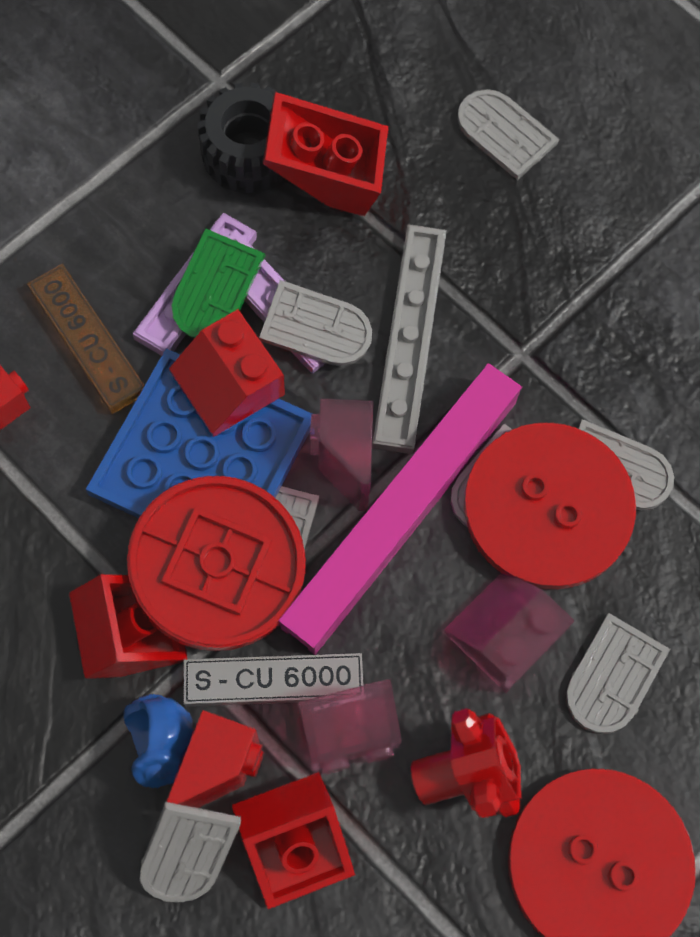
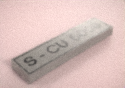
(269, 678)

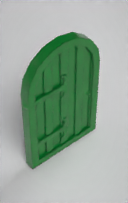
(214, 282)

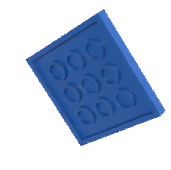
(169, 444)

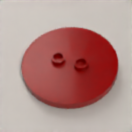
(550, 505)
(215, 563)
(601, 858)

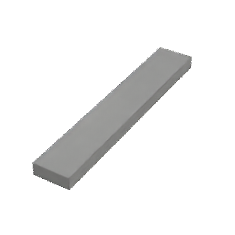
(409, 340)

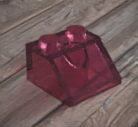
(344, 446)
(508, 629)
(350, 726)

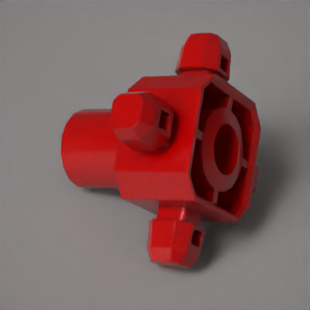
(478, 765)

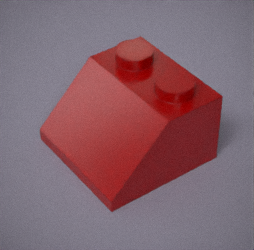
(227, 373)
(115, 633)
(216, 761)
(294, 840)

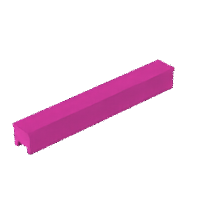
(400, 509)

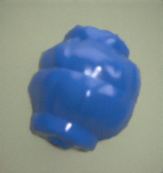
(161, 738)

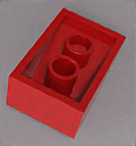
(326, 153)

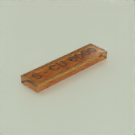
(87, 338)

